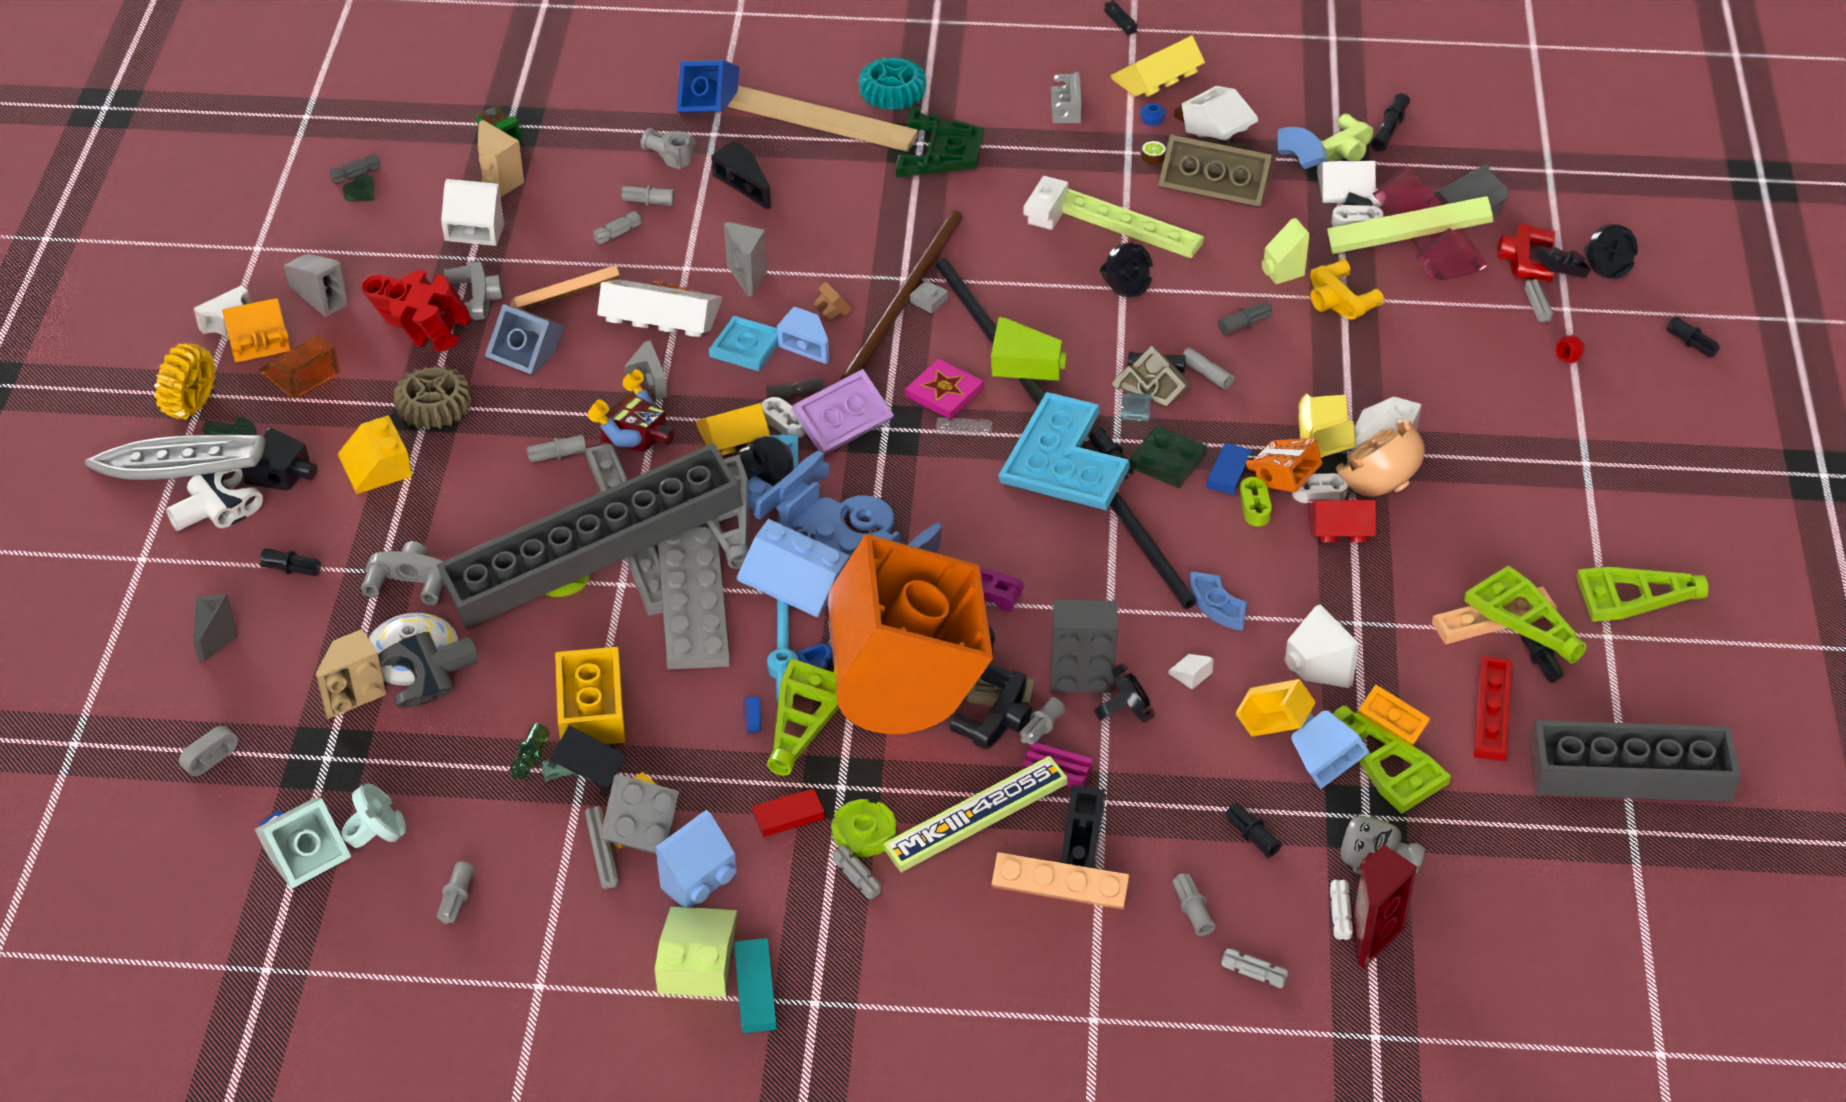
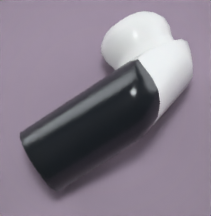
(1354, 199)

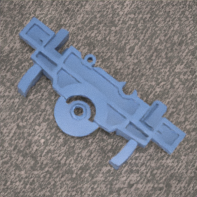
(824, 517)

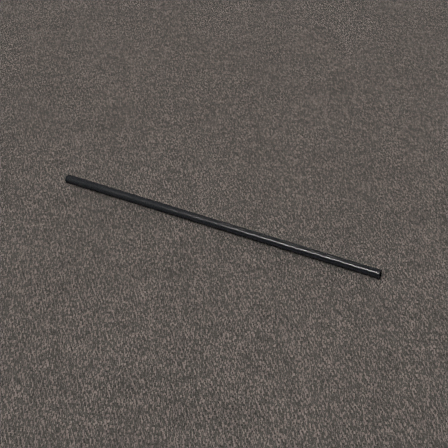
(1034, 390)

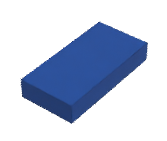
(1228, 469)

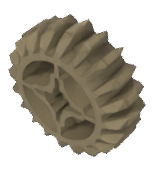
(432, 397)

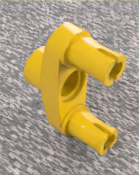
(1333, 294)

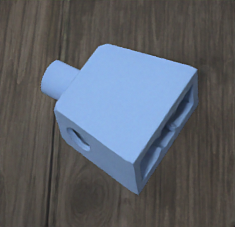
(1327, 747)

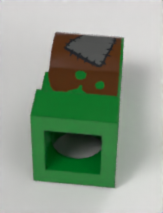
(496, 118)

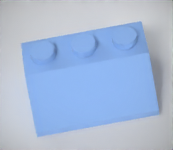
(792, 567)

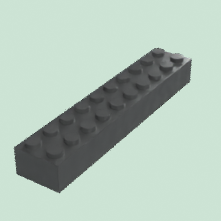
(590, 535)

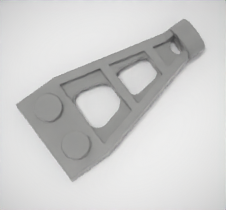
(735, 541)

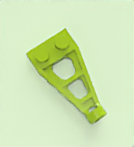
(1506, 586)
(1604, 603)
(810, 683)
(1409, 786)

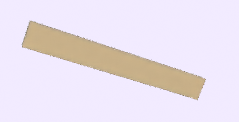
(824, 118)

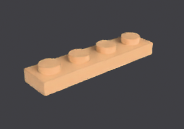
(1060, 880)

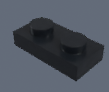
(1563, 262)

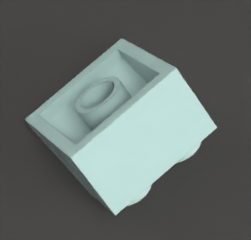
(303, 842)

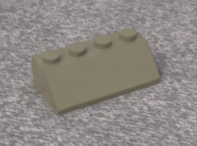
(1216, 170)

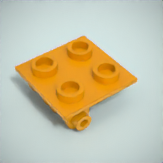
(256, 330)

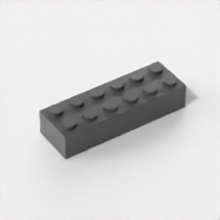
(1634, 760)

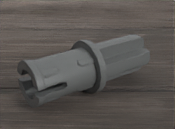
(1245, 318)

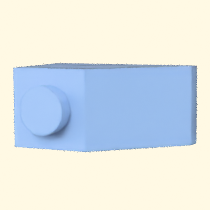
(803, 334)

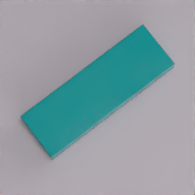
(755, 985)

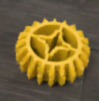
(185, 380)

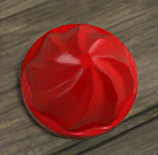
(1570, 349)

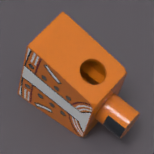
(1286, 463)

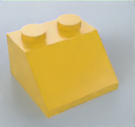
(734, 428)
(375, 456)

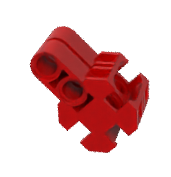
(418, 307)

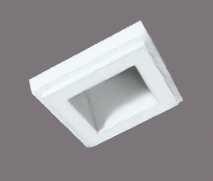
(1192, 670)

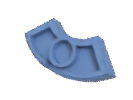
(1302, 144)
(1216, 601)

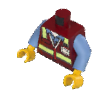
(634, 420)

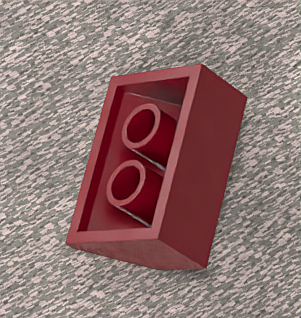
(1381, 902)

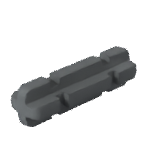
(354, 169)

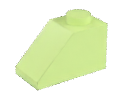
(1287, 253)

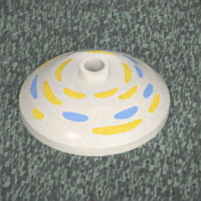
(404, 627)

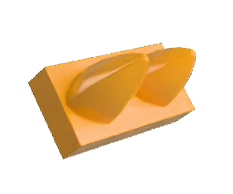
(1393, 715)

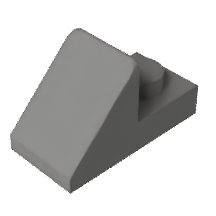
(648, 363)

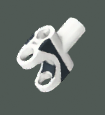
(214, 499)

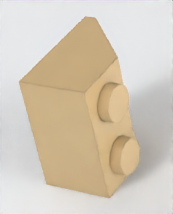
(499, 158)

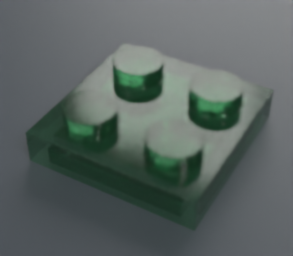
(1168, 456)

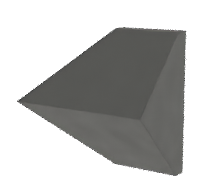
(212, 625)

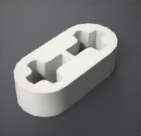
(1354, 213)
(781, 419)
(1321, 488)

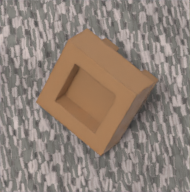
(833, 301)

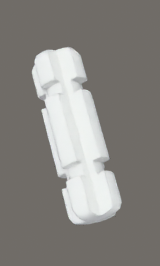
(1341, 909)

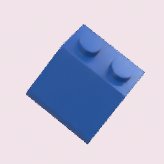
(706, 86)

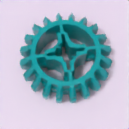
(892, 83)

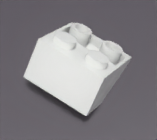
(1217, 114)
(472, 212)

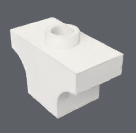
(1046, 202)
(210, 314)

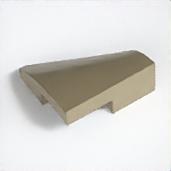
(1153, 376)

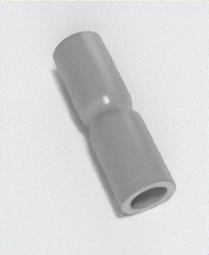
(1210, 370)

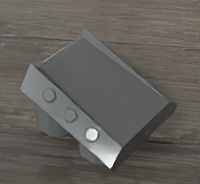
(1475, 185)

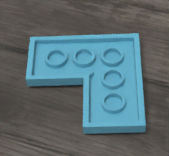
(1051, 457)

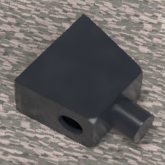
(281, 463)

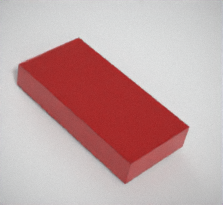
(788, 812)

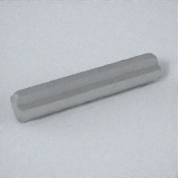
(601, 849)

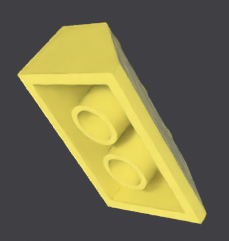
(1160, 68)

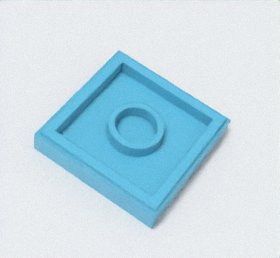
(745, 343)

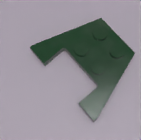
(951, 146)

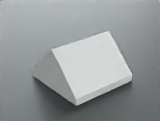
(1342, 177)

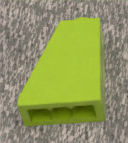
(1026, 353)

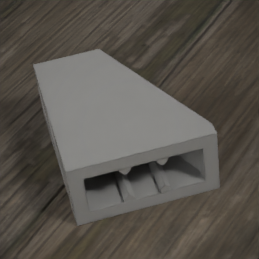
(317, 282)

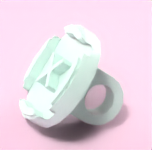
(372, 818)

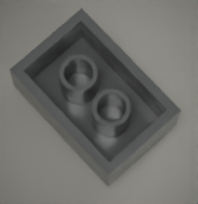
(1083, 645)

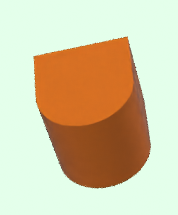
(906, 635)

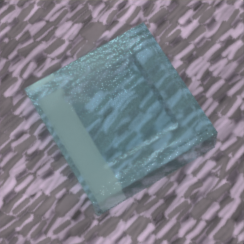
(1135, 407)

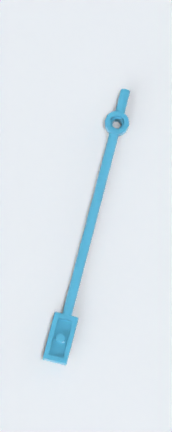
(780, 658)

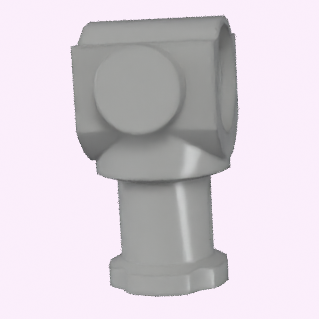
(673, 147)

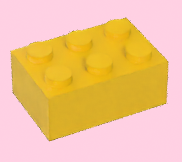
(591, 693)

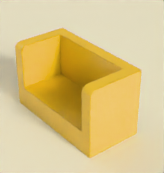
(1275, 707)

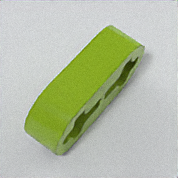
(1259, 501)

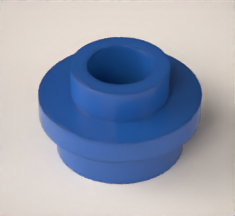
(1152, 114)

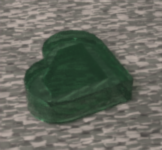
(360, 189)

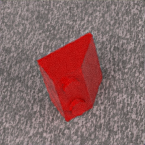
(1342, 518)

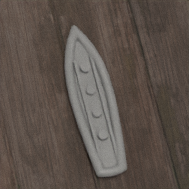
(179, 456)

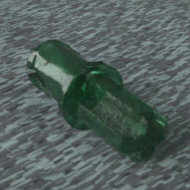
(529, 751)

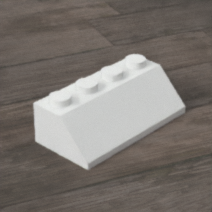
(658, 306)

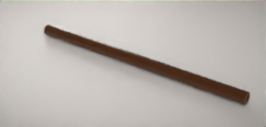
(903, 294)

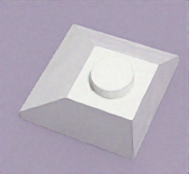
(1385, 416)
(1322, 650)

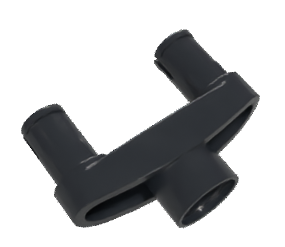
(1005, 714)

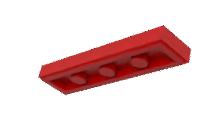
(1493, 708)

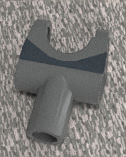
(428, 666)

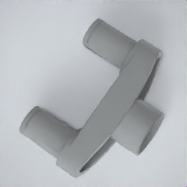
(483, 288)
(409, 565)

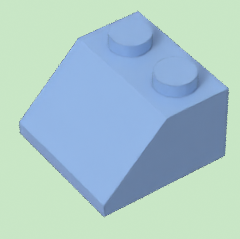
(695, 861)

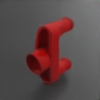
(1517, 251)

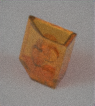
(303, 367)

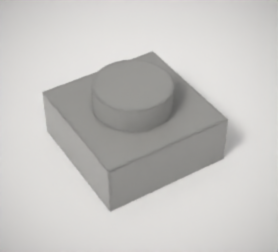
(929, 296)

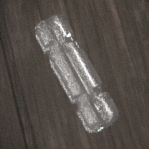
(963, 427)

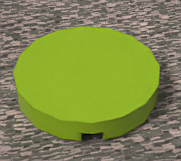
(863, 827)

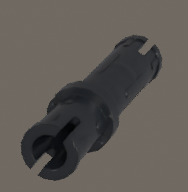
(1393, 116)

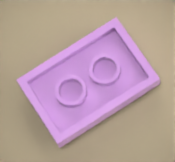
(842, 412)

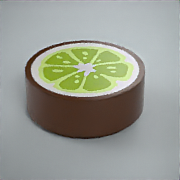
(1153, 152)

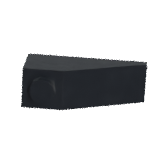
(740, 170)
(1083, 826)

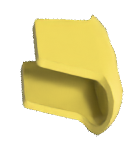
(1328, 422)

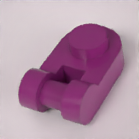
(1004, 599)

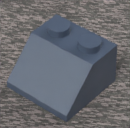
(523, 339)

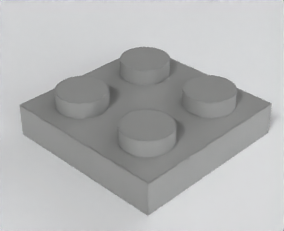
(638, 814)

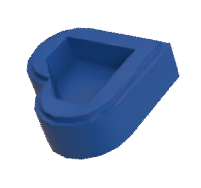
(817, 655)
(752, 714)

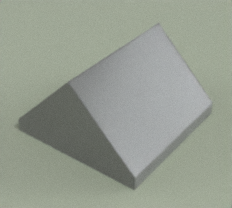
(746, 255)

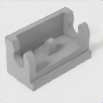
(1066, 99)

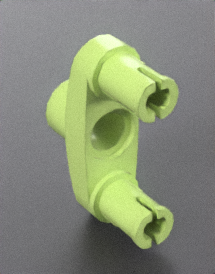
(1349, 143)

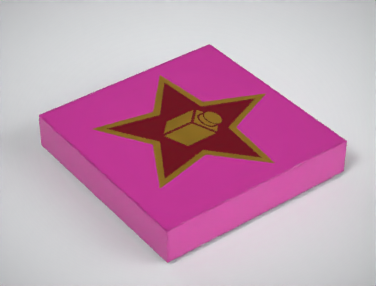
(944, 388)

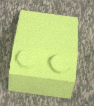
(695, 952)

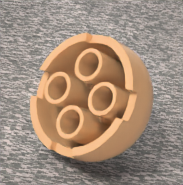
(1384, 461)

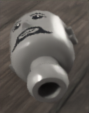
(1368, 835)

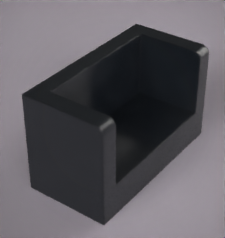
(587, 758)

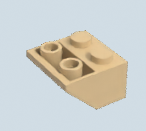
(349, 674)

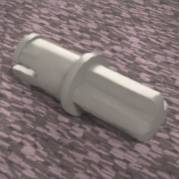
(649, 195)
(556, 448)
(1042, 721)
(455, 892)
(1193, 904)

